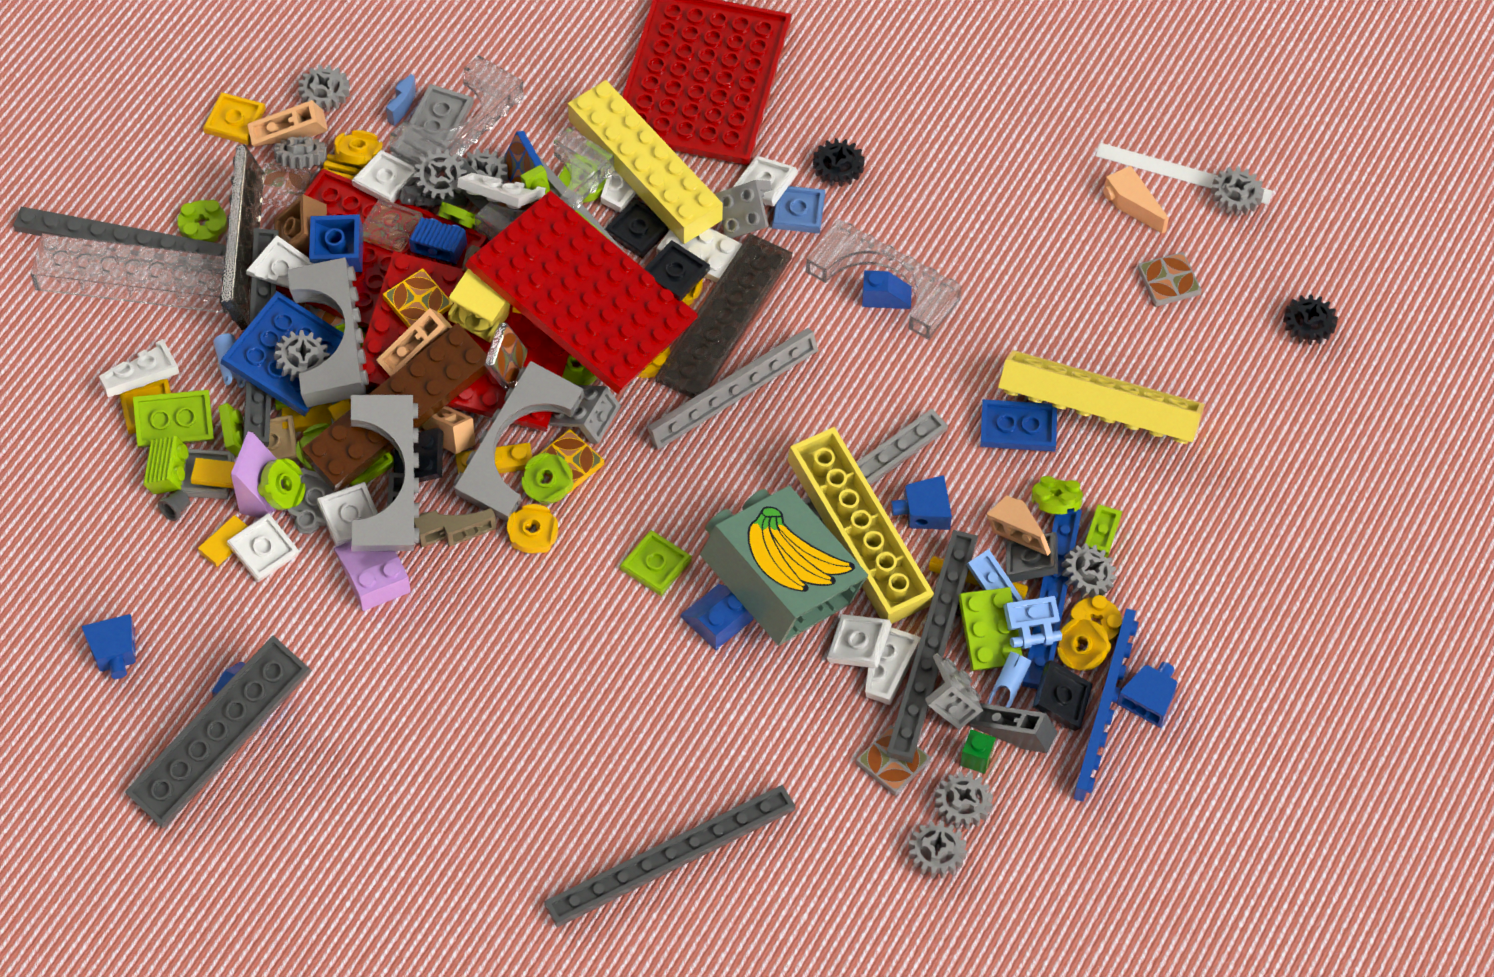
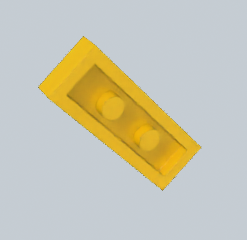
(507, 458)

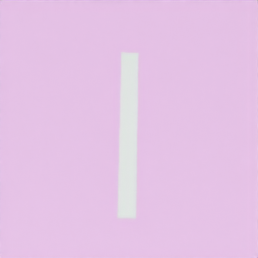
(1163, 167)

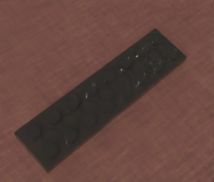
(243, 218)
(724, 317)

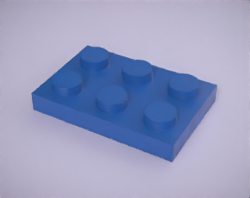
(1018, 425)

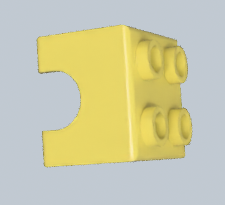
(477, 307)

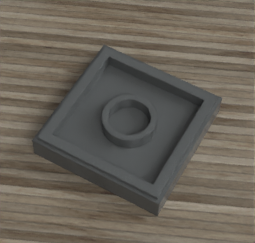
(1027, 563)

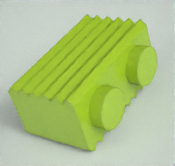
(165, 465)

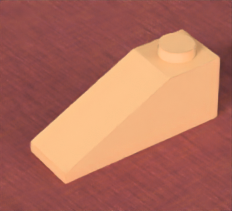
(297, 121)
(1134, 198)
(414, 341)
(456, 428)
(1015, 522)

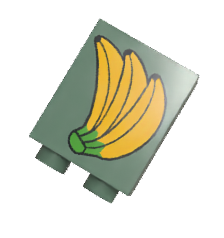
(782, 563)

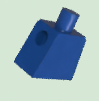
(925, 504)
(112, 644)
(1150, 693)

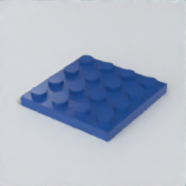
(255, 349)

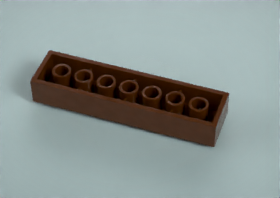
(433, 380)

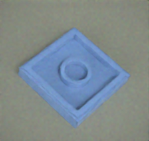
(799, 210)

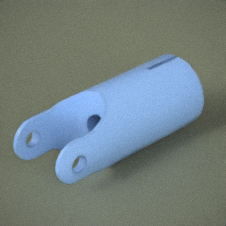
(222, 344)
(1011, 676)

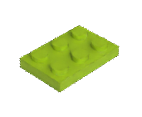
(172, 415)
(987, 628)

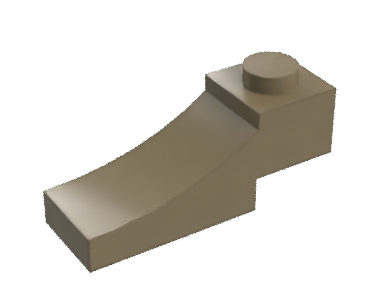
(453, 528)

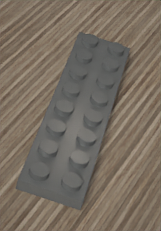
(218, 731)

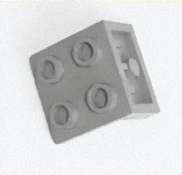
(744, 208)
(592, 414)
(955, 698)

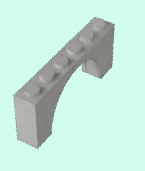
(342, 372)
(535, 392)
(394, 526)

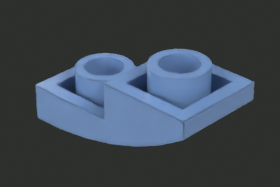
(404, 98)

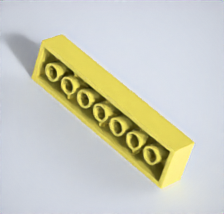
(646, 162)
(1101, 396)
(860, 525)

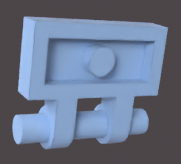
(1033, 613)

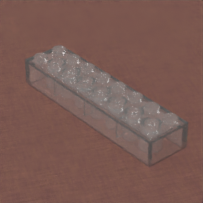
(129, 273)

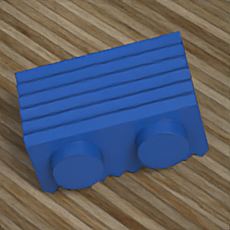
(438, 240)

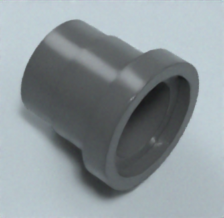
(174, 504)

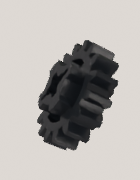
(838, 162)
(1319, 327)

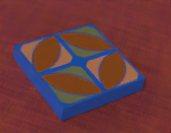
(520, 157)

